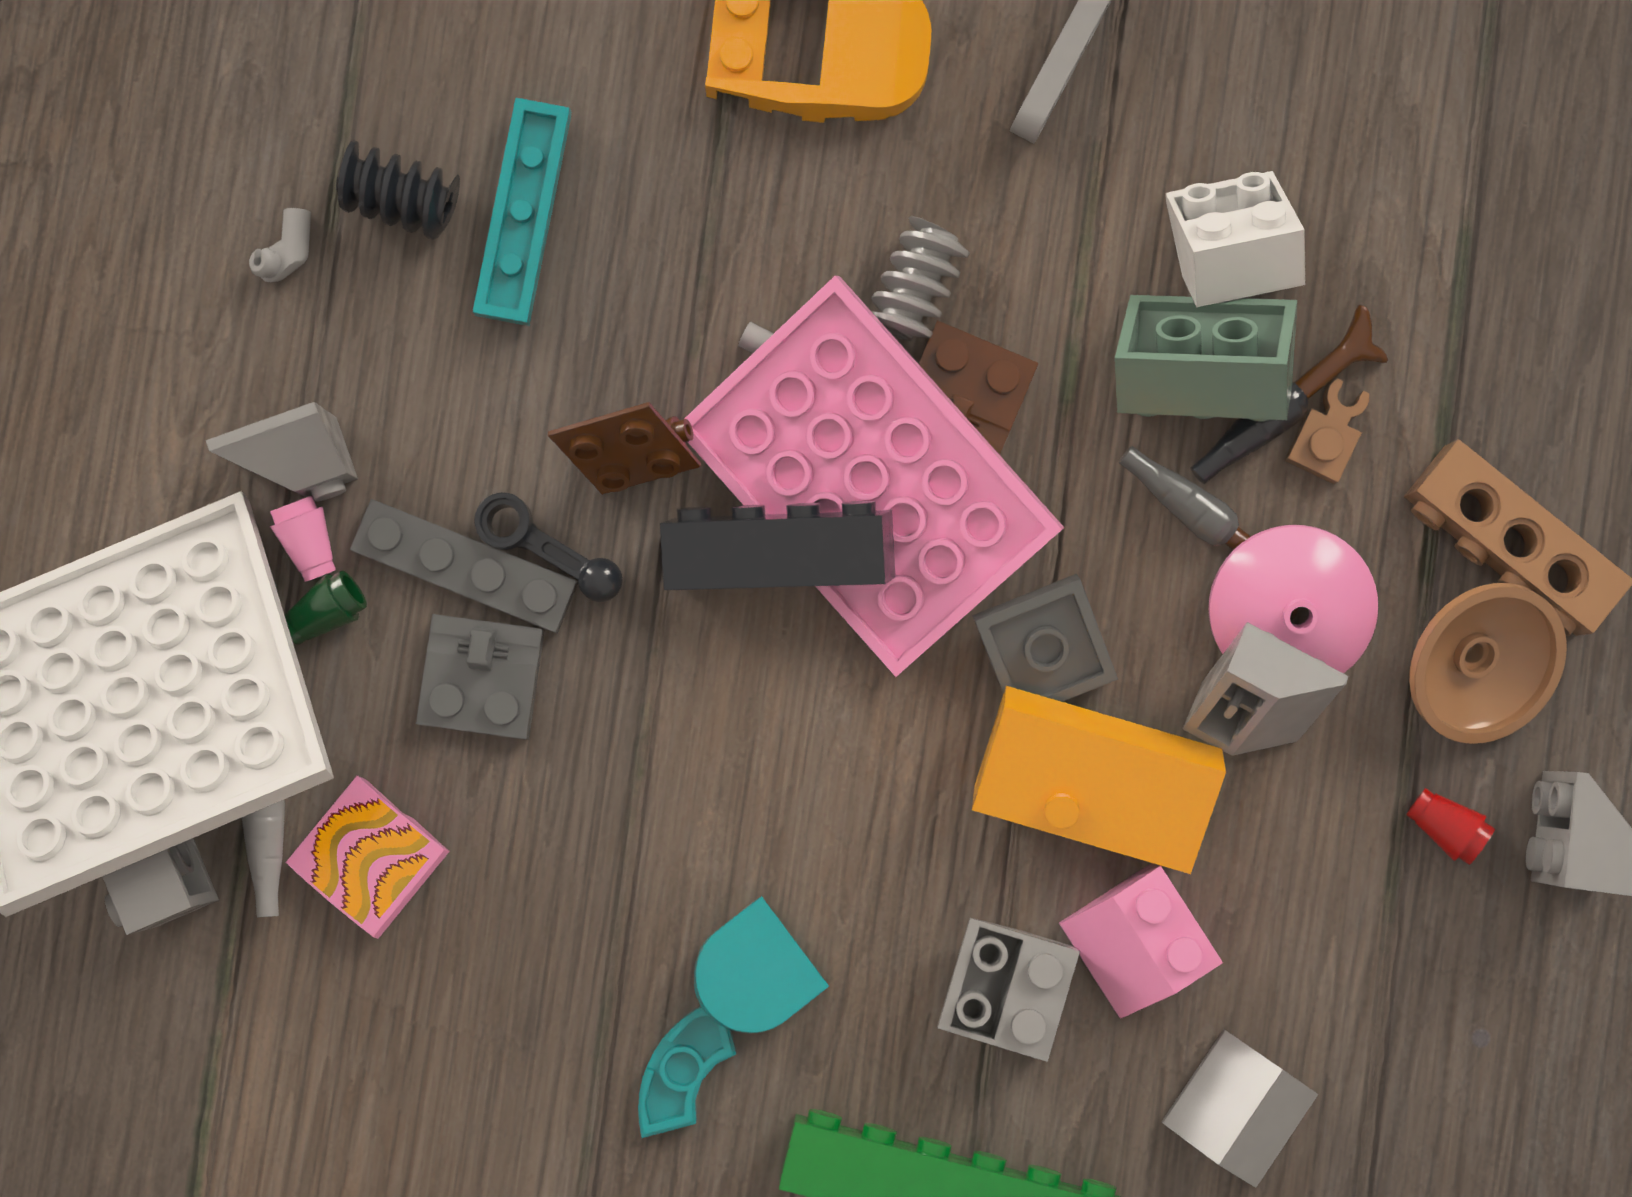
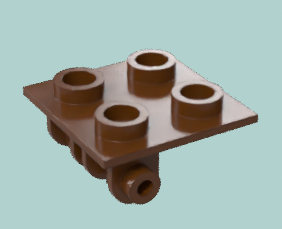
(627, 447)

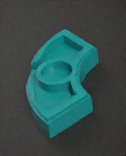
(677, 1071)

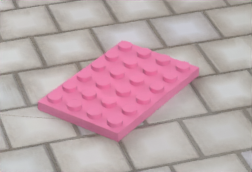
(849, 416)

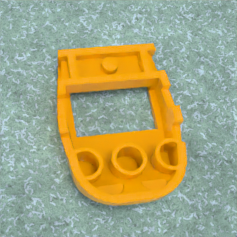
(870, 61)

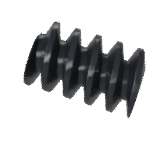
(394, 193)

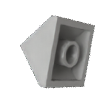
(1239, 1108)

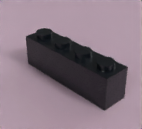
(778, 548)

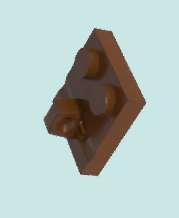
(979, 379)

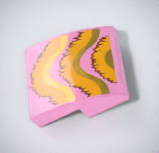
(367, 857)

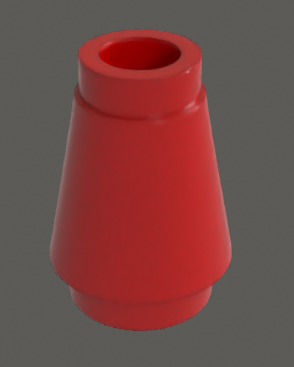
(1451, 826)

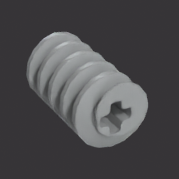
(917, 279)

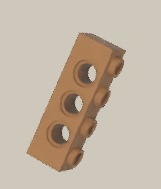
(1593, 580)

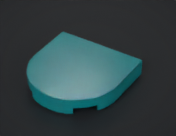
(754, 972)

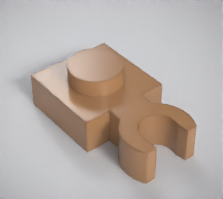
(1325, 440)

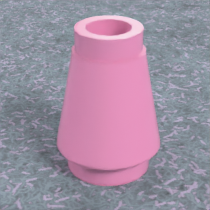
(304, 537)

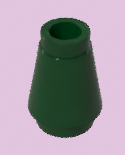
(325, 607)

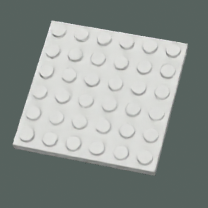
(146, 702)

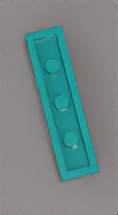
(522, 211)

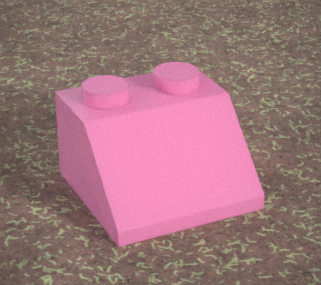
(1140, 941)

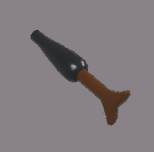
(1250, 435)

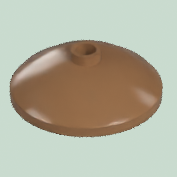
(1504, 676)

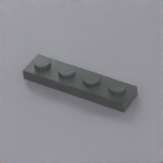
(464, 566)

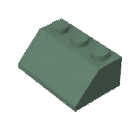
(1206, 358)

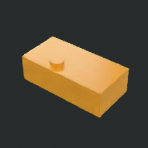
(1099, 780)

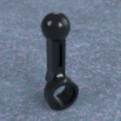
(597, 578)

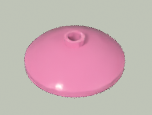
(1292, 570)

